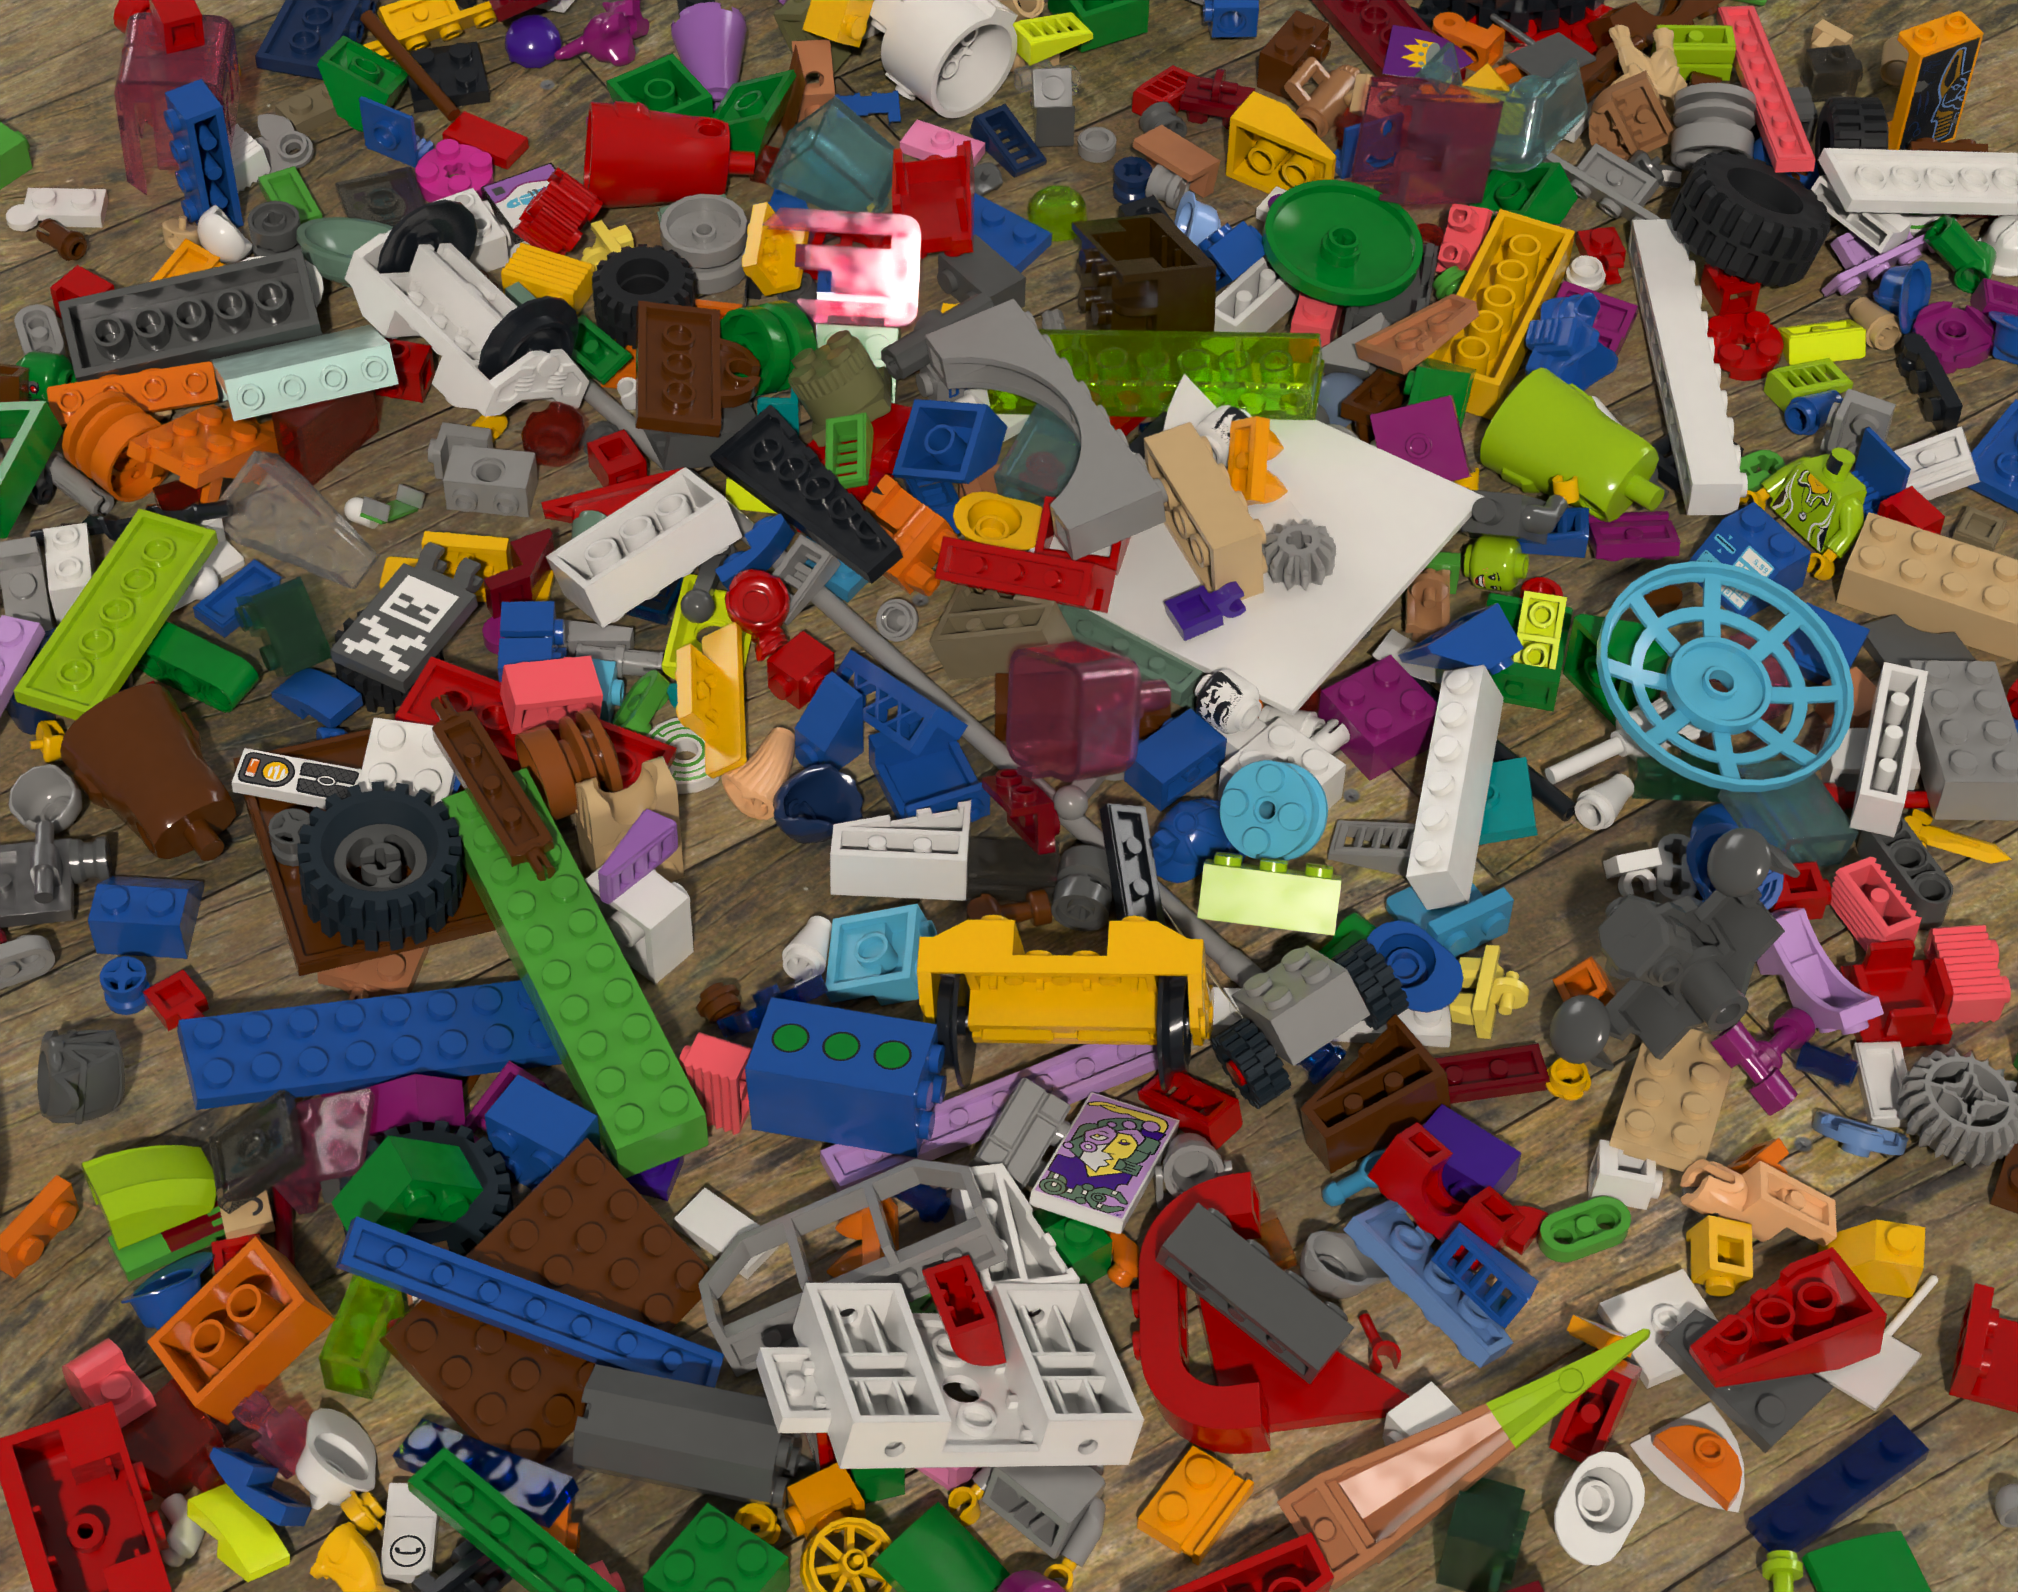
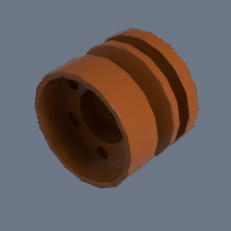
(579, 756)

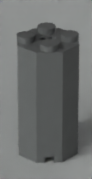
(684, 1437)

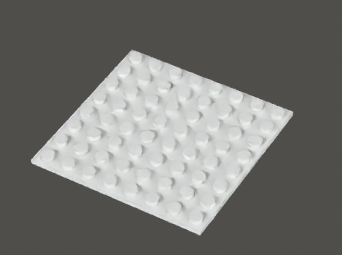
(1385, 529)

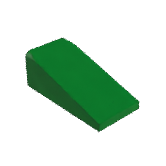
(598, 352)

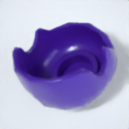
(532, 41)

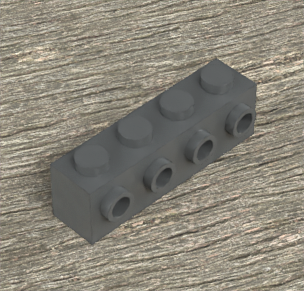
(1255, 1292)

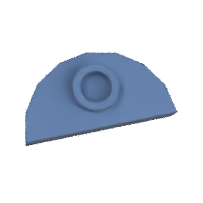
(1859, 1137)

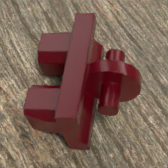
(1213, 97)

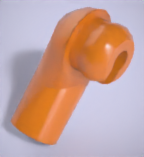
(1126, 1260)

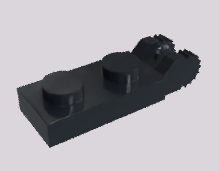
(1929, 382)

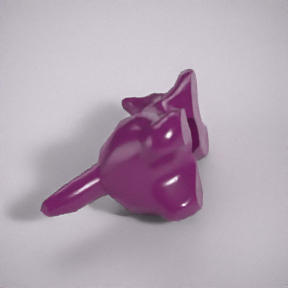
(610, 34)

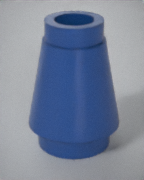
(1810, 412)

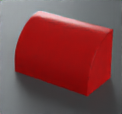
(965, 1312)

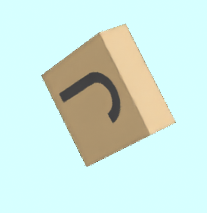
(250, 1218)

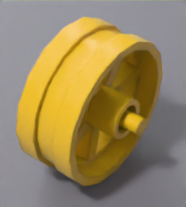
(846, 1566)

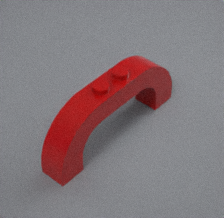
(1207, 1415)

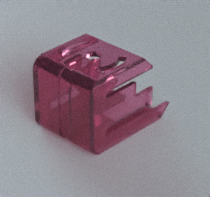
(149, 72)
(1439, 140)
(857, 269)

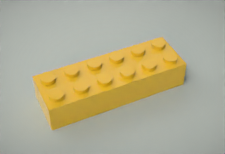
(1509, 280)

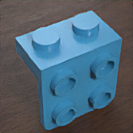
(1460, 926)

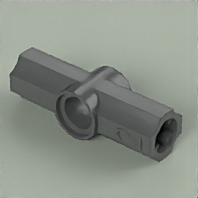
(911, 351)

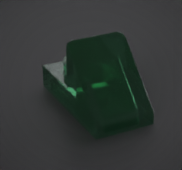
(1660, 783)

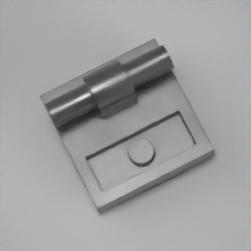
(36, 880)

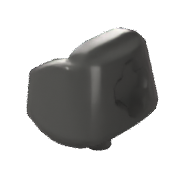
(1642, 161)
(987, 178)

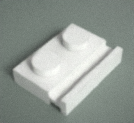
(1940, 464)

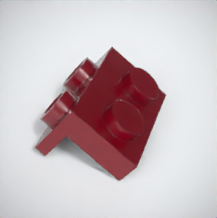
(1027, 808)

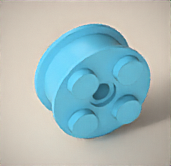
(1250, 805)

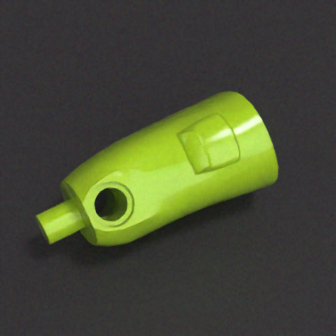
(1559, 430)

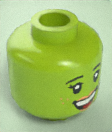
(1495, 563)

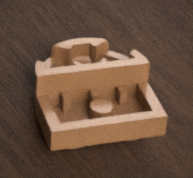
(1630, 118)

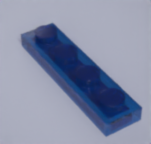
(527, 1484)
(1838, 1487)

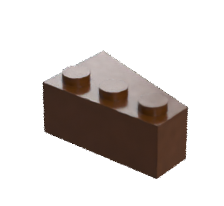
(1374, 1098)

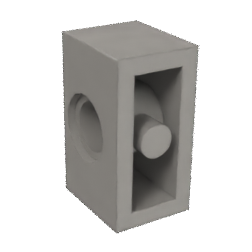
(490, 481)

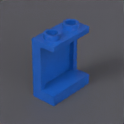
(932, 780)

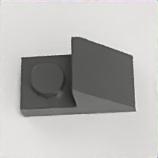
(1053, 107)

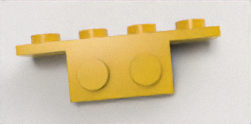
(422, 21)
(489, 551)
(713, 697)

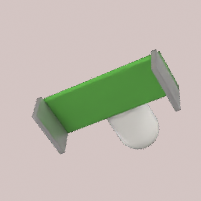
(373, 512)

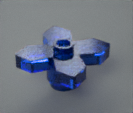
(752, 1015)

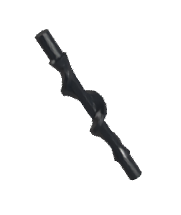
(113, 528)

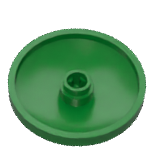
(1342, 243)

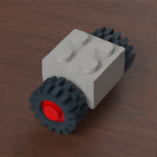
(1302, 1009)

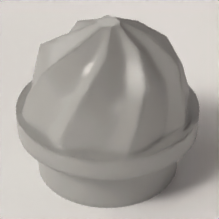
(897, 620)

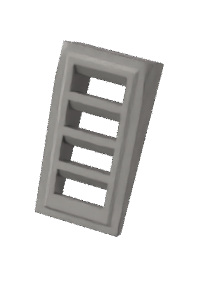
(816, 578)
(1376, 858)

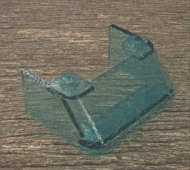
(1534, 112)

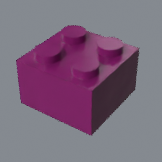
(1385, 714)

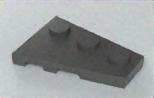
(1758, 1408)

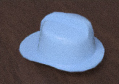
(1196, 218)

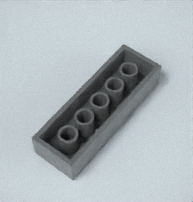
(191, 317)

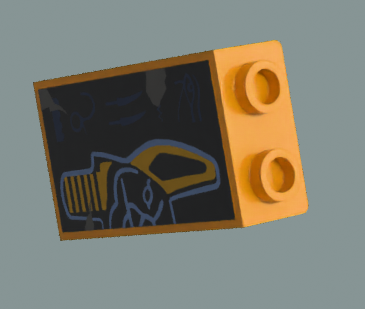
(1934, 79)

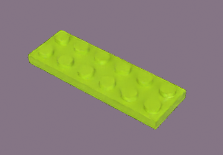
(116, 615)

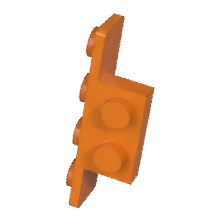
(149, 389)

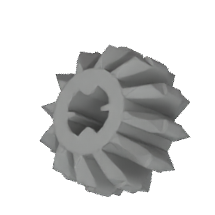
(1299, 554)

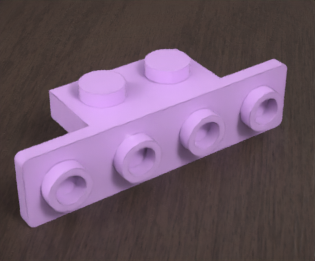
(1864, 261)

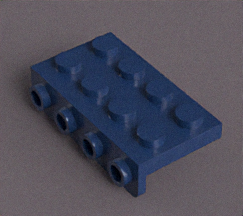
(307, 31)

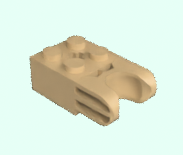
(608, 816)

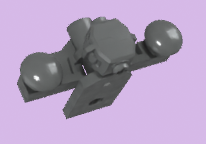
(1682, 957)

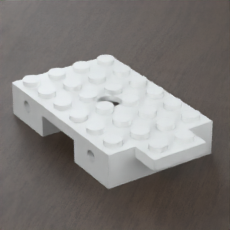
(883, 1371)

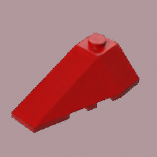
(1800, 1325)

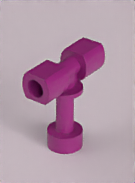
(1763, 1059)

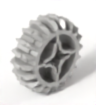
(1960, 1107)

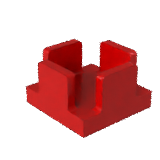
(1911, 994)

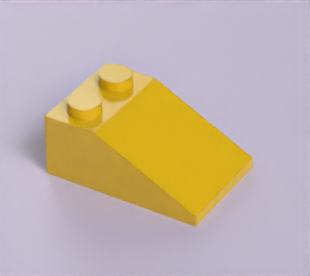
(1274, 147)

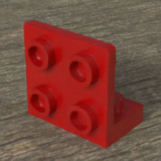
(1986, 1354)

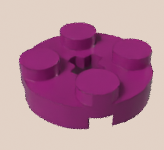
(1970, 324)

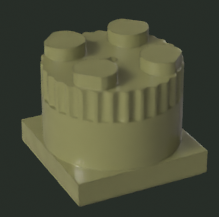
(839, 382)

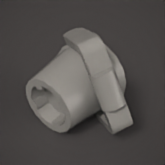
(1186, 1164)

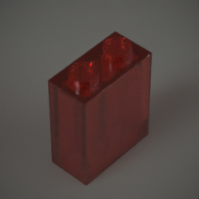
(325, 433)

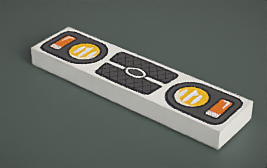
(291, 778)

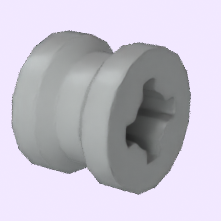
(1166, 186)

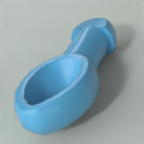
(1336, 1193)

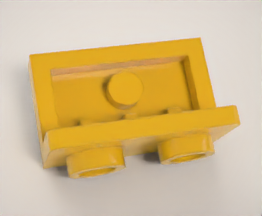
(771, 254)

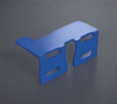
(874, 104)

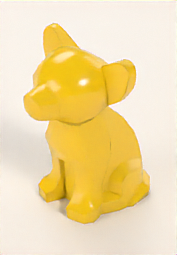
(349, 1562)

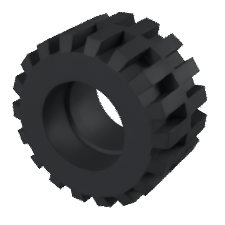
(1851, 125)
(638, 275)

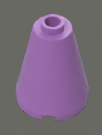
(711, 45)

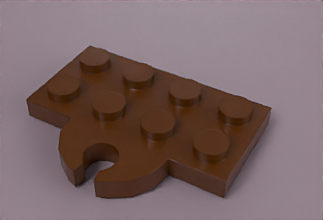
(688, 370)

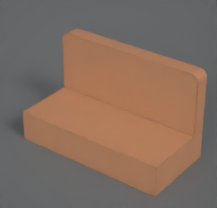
(1180, 157)

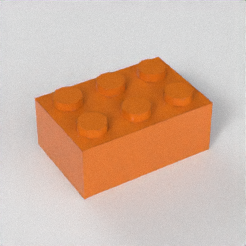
(240, 1330)

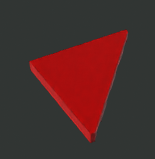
(1336, 1396)

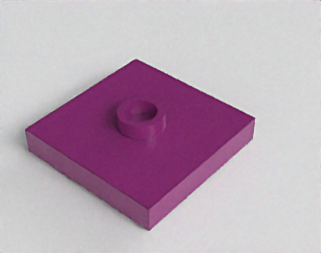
(1425, 436)

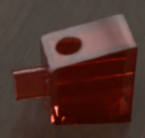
(174, 1444)

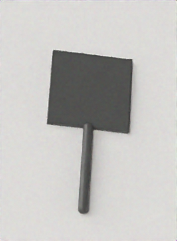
(1546, 55)

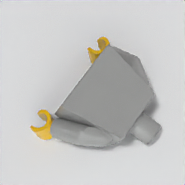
(1048, 1504)

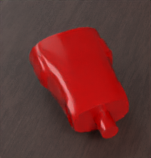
(656, 155)

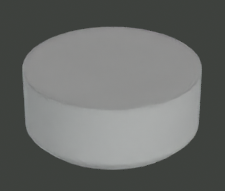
(1097, 144)

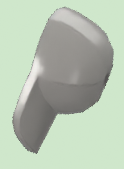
(1336, 1266)

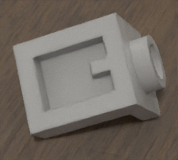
(455, 434)

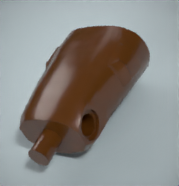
(150, 770)

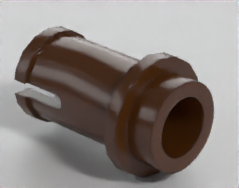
(69, 244)

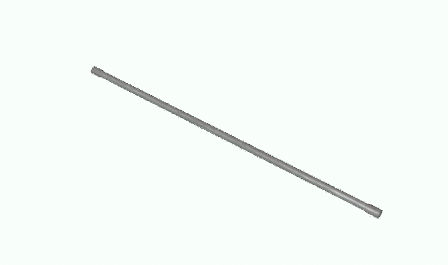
(1230, 960)

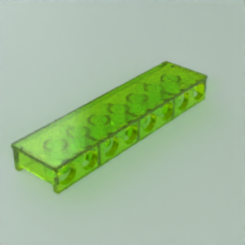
(1141, 370)

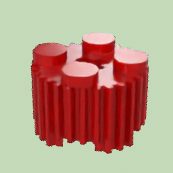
(558, 214)

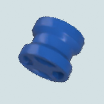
(116, 977)

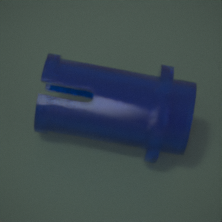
(1827, 1065)
(926, 1200)

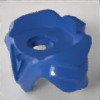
(1568, 342)

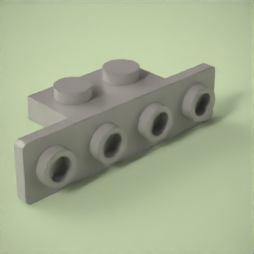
(1612, 183)

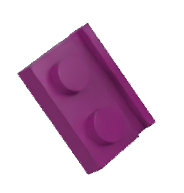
(1634, 536)

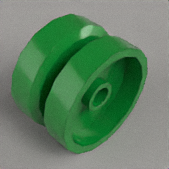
(774, 336)

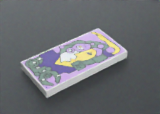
(1104, 1163)

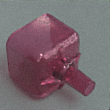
(1076, 710)

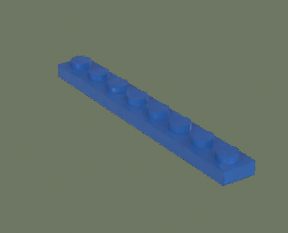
(522, 1306)

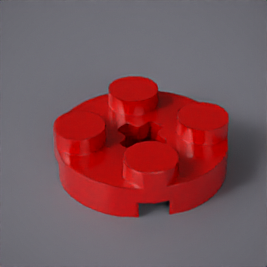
(1750, 330)

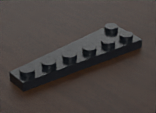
(792, 481)

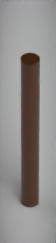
(410, 65)

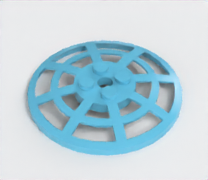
(1734, 667)

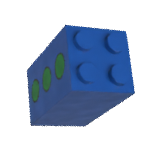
(845, 1077)

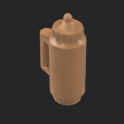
(1326, 101)

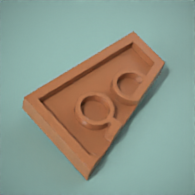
(1418, 335)

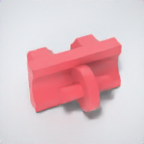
(1463, 236)

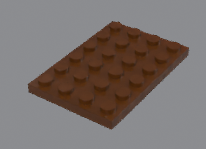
(579, 1236)

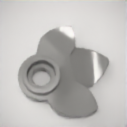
(279, 139)

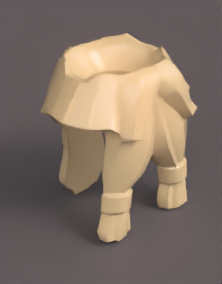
(1660, 66)

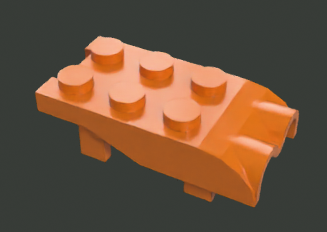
(203, 447)

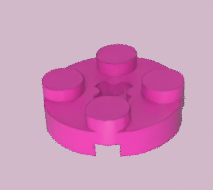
(451, 158)

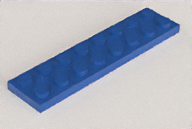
(361, 1043)

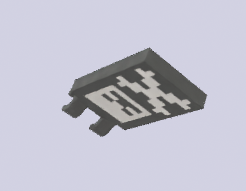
(409, 620)

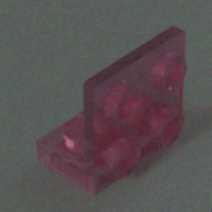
(333, 1144)

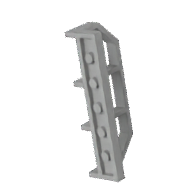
(774, 1324)

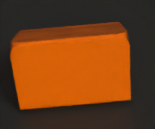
(1585, 979)

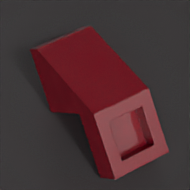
(527, 575)

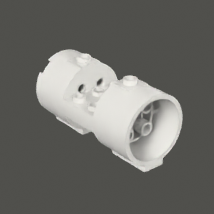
(945, 50)

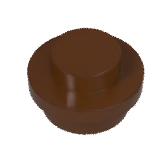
(718, 1001)

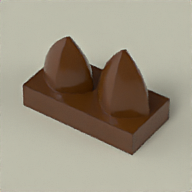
(1376, 394)

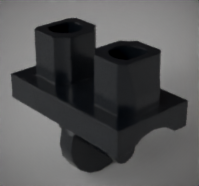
(470, 1573)

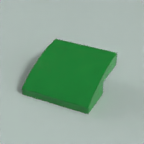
(939, 1557)
(1866, 1565)

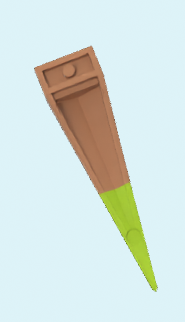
(1387, 1496)

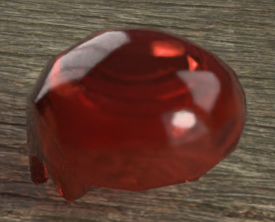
(554, 434)

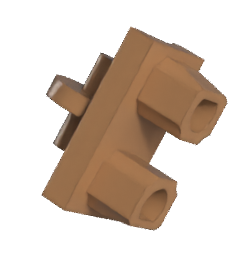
(1428, 603)

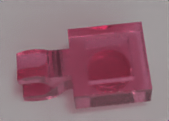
(281, 1433)

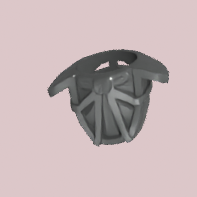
(80, 1075)

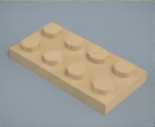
(1673, 1103)

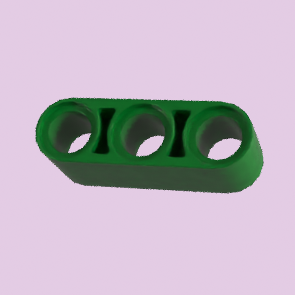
(198, 668)

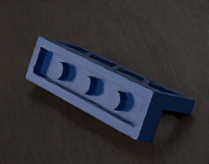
(891, 693)

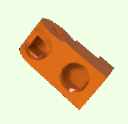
(1477, 42)

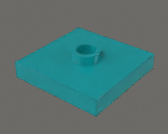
(1509, 803)

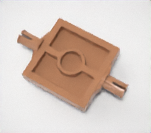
(378, 976)

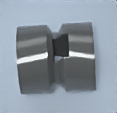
(273, 228)
(1083, 889)

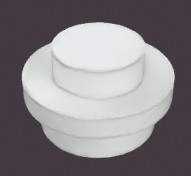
(1586, 272)

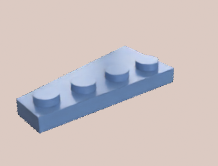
(1405, 1256)

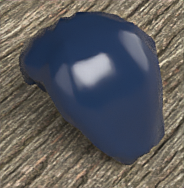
(814, 802)

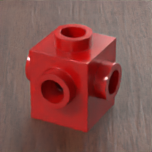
(413, 370)

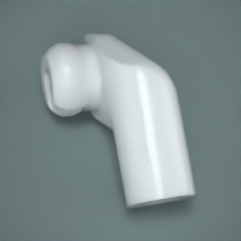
(184, 1535)

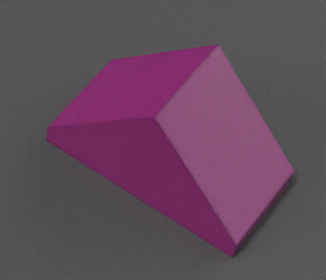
(415, 1100)

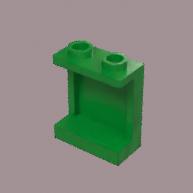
(1526, 683)

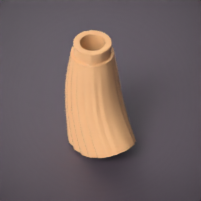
(758, 780)

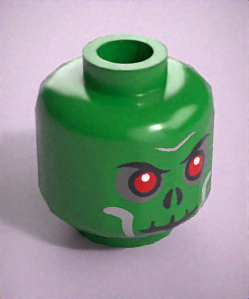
(46, 370)

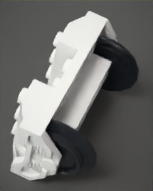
(491, 350)

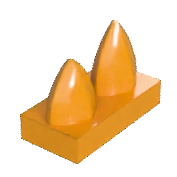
(1249, 451)

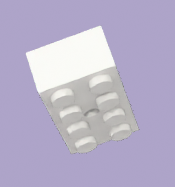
(644, 547)

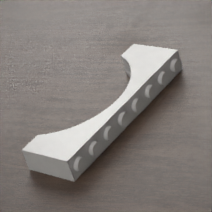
(1111, 487)

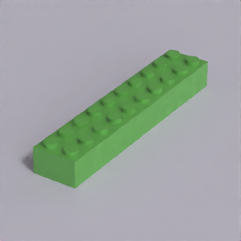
(584, 995)

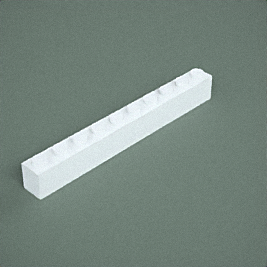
(1686, 370)

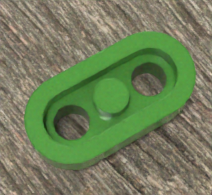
(642, 702)
(1580, 1229)

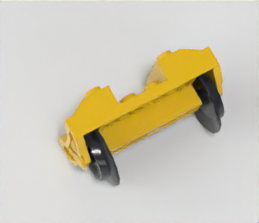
(992, 992)

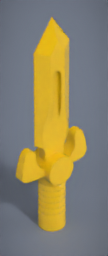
(1953, 841)

